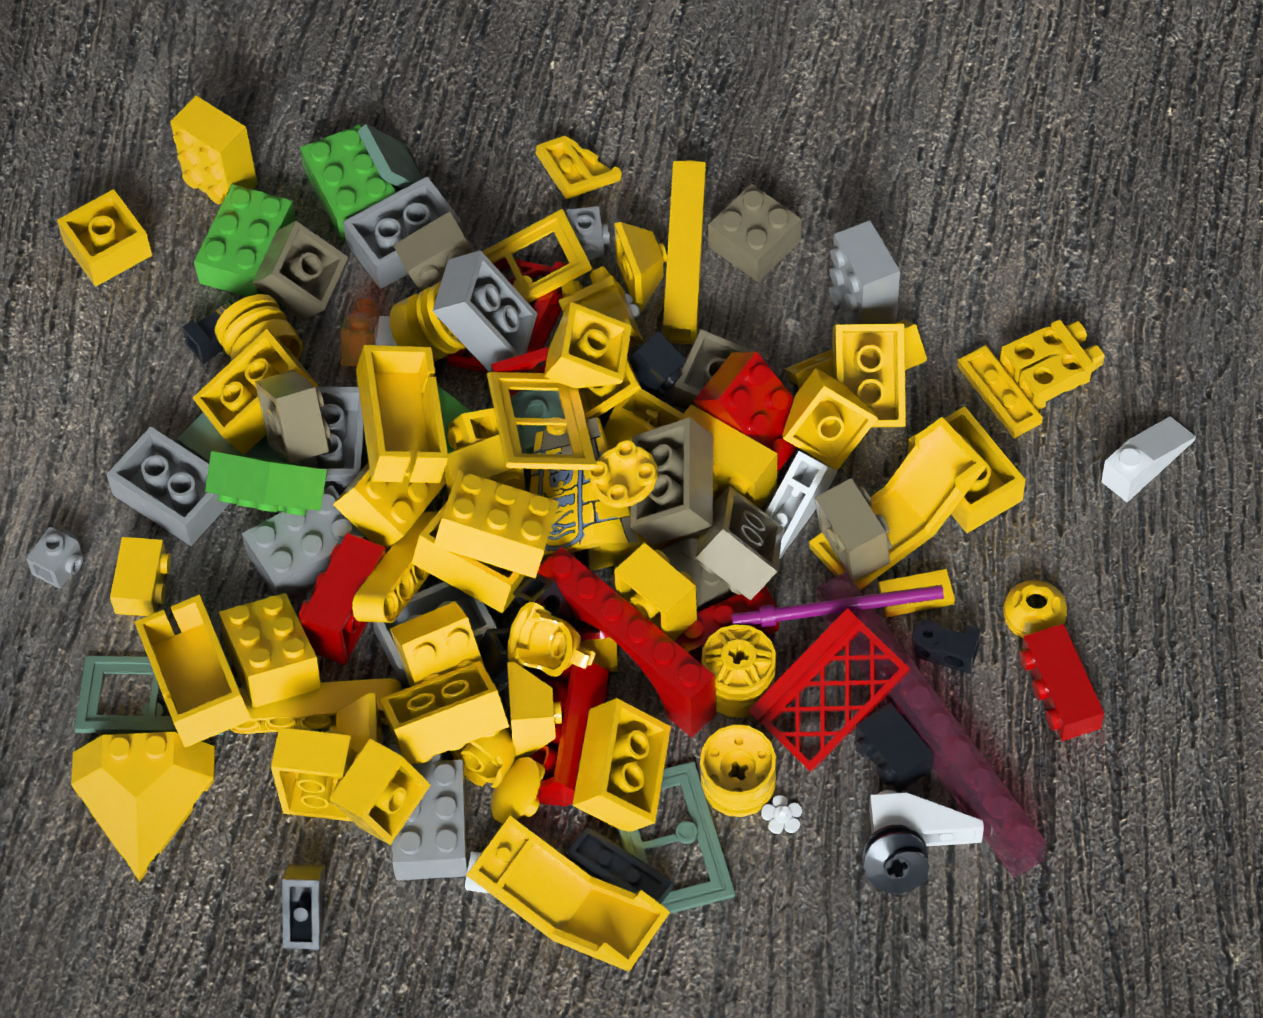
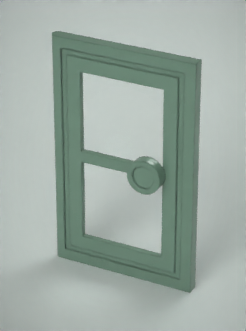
(153, 715)
(702, 828)

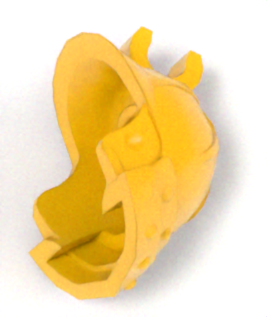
(546, 642)

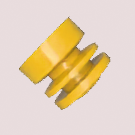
(248, 319)
(418, 326)
(743, 683)
(739, 752)

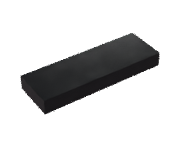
(617, 866)

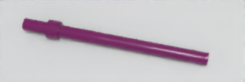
(768, 615)

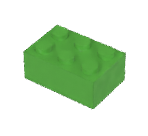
(343, 176)
(241, 239)
(265, 483)

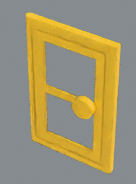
(569, 242)
(573, 422)

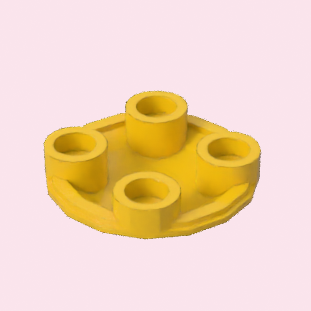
(623, 475)
(518, 791)

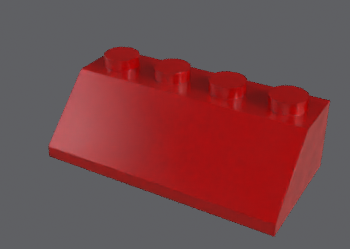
(577, 692)

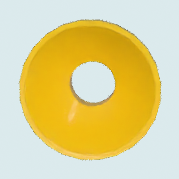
(1028, 620)

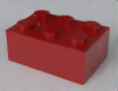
(751, 401)
(329, 613)

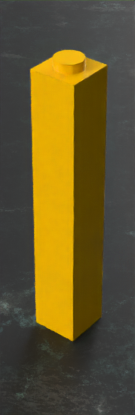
(684, 252)

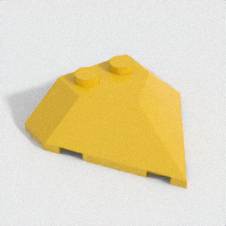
(141, 789)

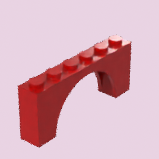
(679, 679)

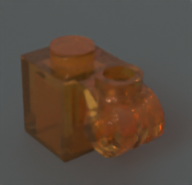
(359, 330)

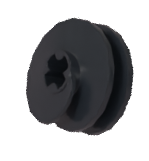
(895, 859)

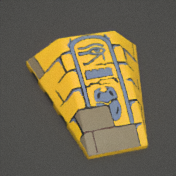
(580, 517)

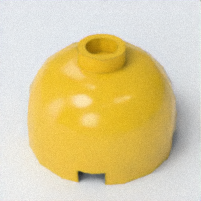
(487, 758)

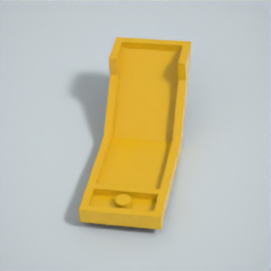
(917, 495)
(565, 899)

